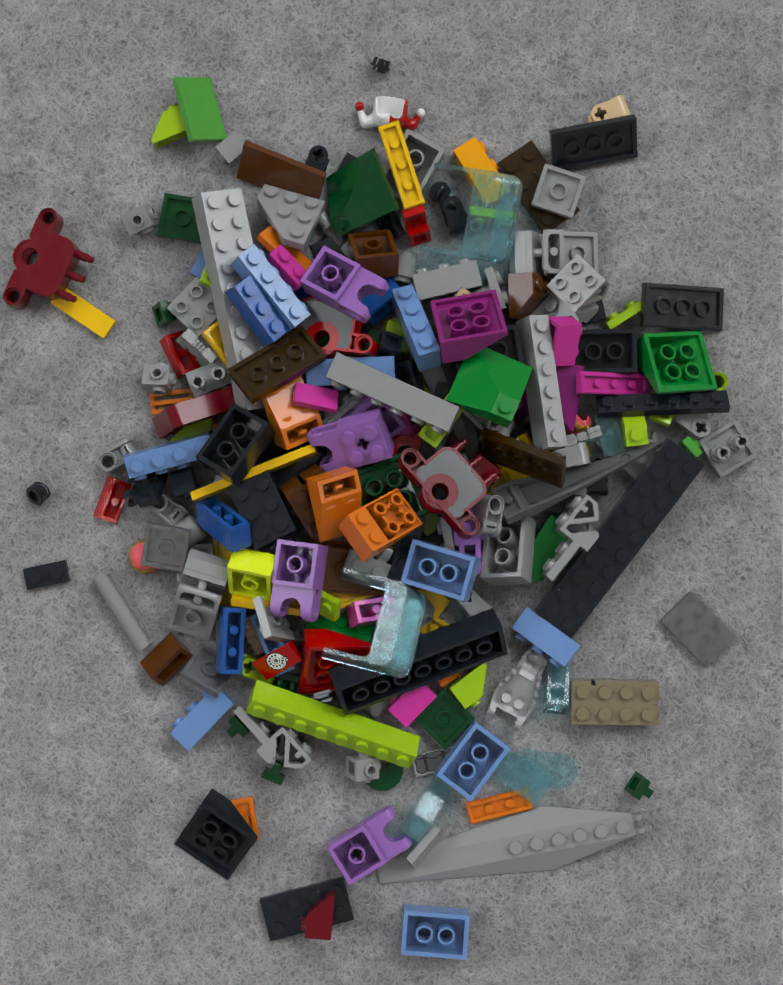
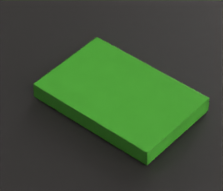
(199, 109)

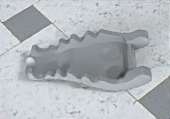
(519, 689)

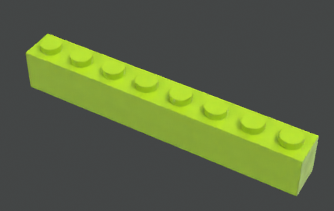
(332, 725)

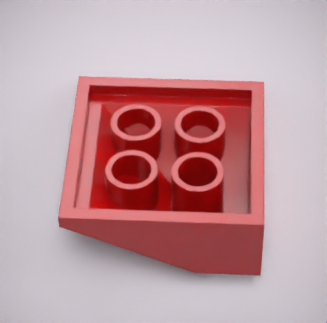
(313, 668)

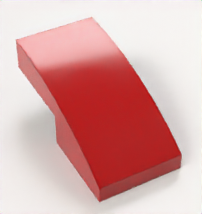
(416, 225)

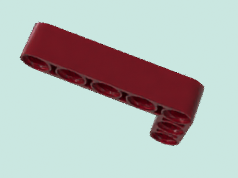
(192, 411)

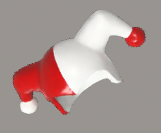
(388, 110)

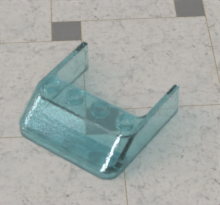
(490, 215)
(395, 630)

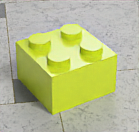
(251, 573)

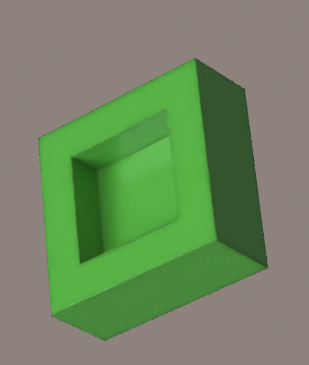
(691, 445)

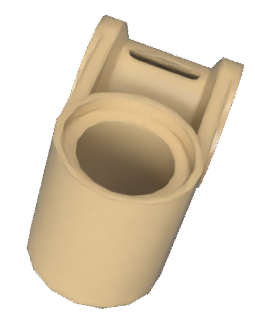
(610, 109)

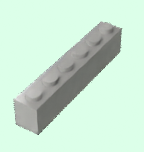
(542, 385)
(392, 393)

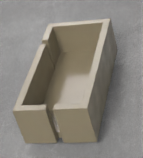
(613, 701)

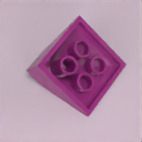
(467, 324)
(569, 399)

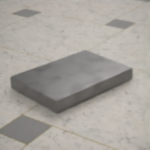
(698, 629)

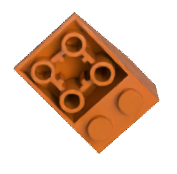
(288, 420)
(333, 498)
(379, 524)

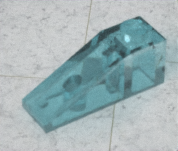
(556, 689)
(426, 808)

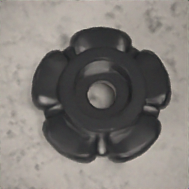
(380, 65)

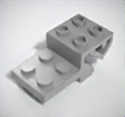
(551, 251)
(574, 292)
(582, 510)
(199, 594)
(297, 751)

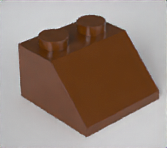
(375, 252)
(526, 293)

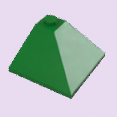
(676, 362)
(490, 386)

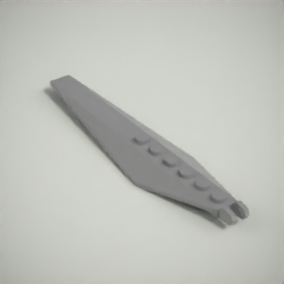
(519, 843)

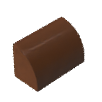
(166, 659)

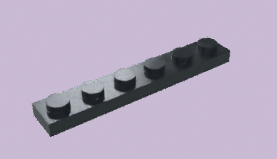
(662, 404)

